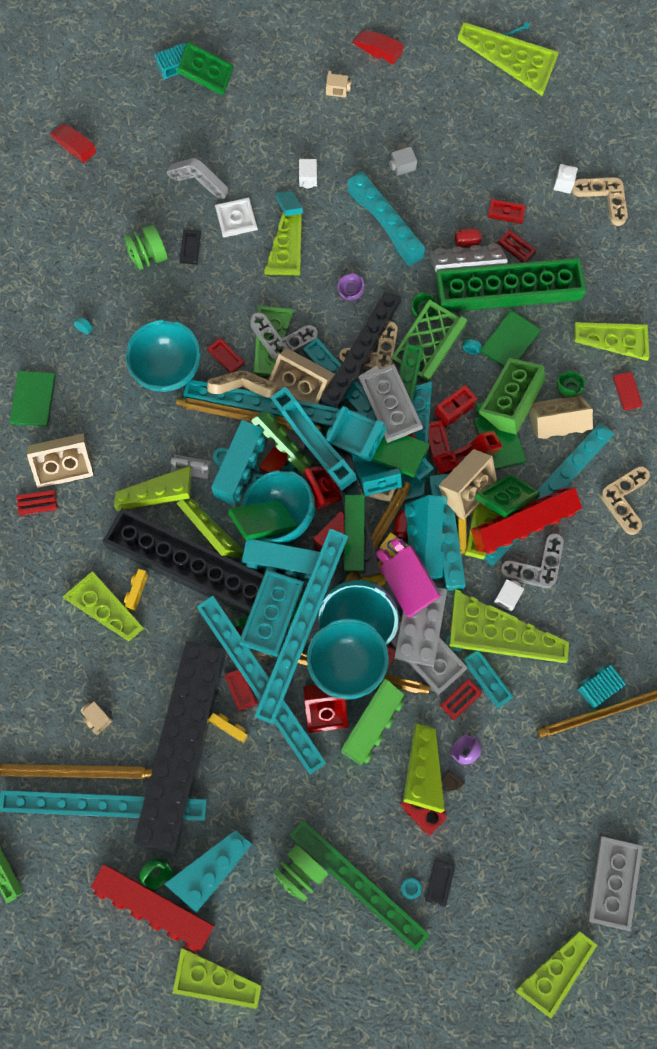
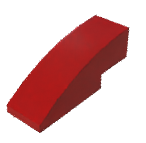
(379, 46)
(74, 142)

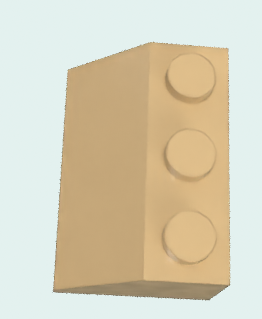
(301, 377)
(561, 417)
(60, 460)
(466, 480)

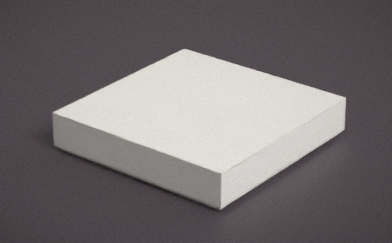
(236, 217)

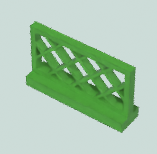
(444, 344)

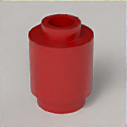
(467, 237)
(400, 526)

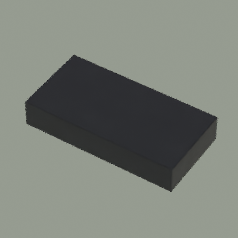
(190, 247)
(440, 883)

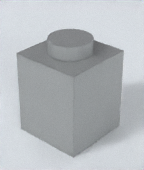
(403, 161)

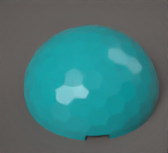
(163, 355)
(294, 495)
(362, 602)
(347, 659)

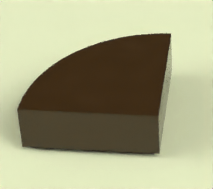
(451, 782)

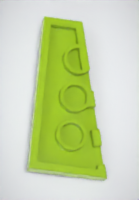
(101, 604)

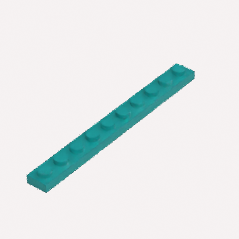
(356, 397)
(252, 401)
(566, 473)
(301, 627)
(258, 680)
(85, 804)

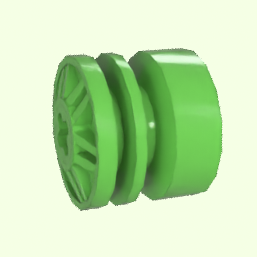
(145, 247)
(300, 873)

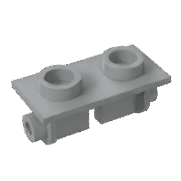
(199, 467)

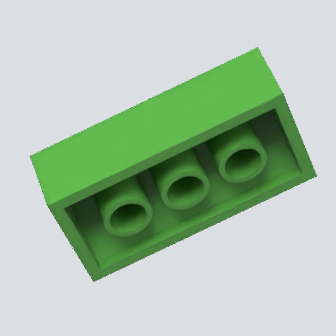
(513, 395)
(373, 722)

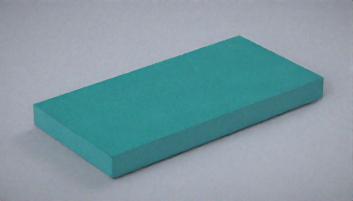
(271, 613)

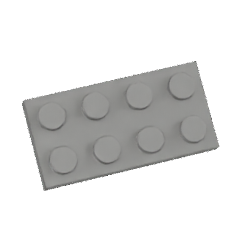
(467, 257)
(391, 402)
(420, 633)
(445, 669)
(615, 883)

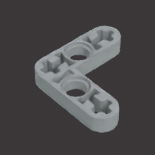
(195, 168)
(281, 343)
(538, 572)

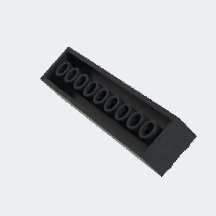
(183, 561)
(180, 748)

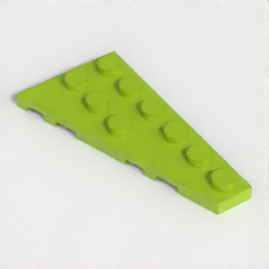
(520, 59)
(495, 631)

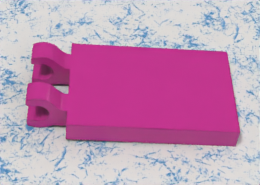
(408, 578)

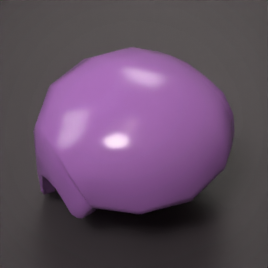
(351, 283)
(474, 746)

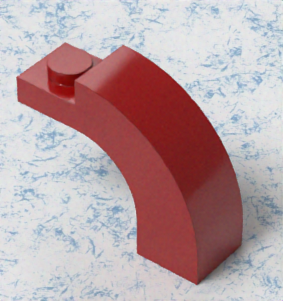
(484, 442)

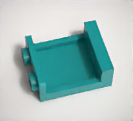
(356, 434)
(375, 477)

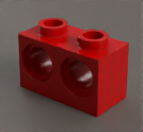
(455, 406)
(419, 816)

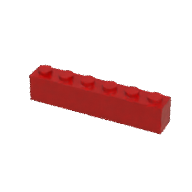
(530, 518)
(152, 907)

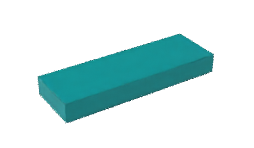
(488, 679)

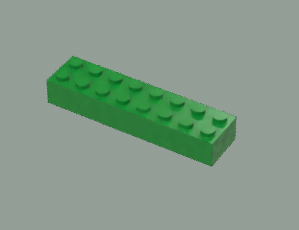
(510, 285)

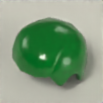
(419, 302)
(577, 384)
(153, 882)

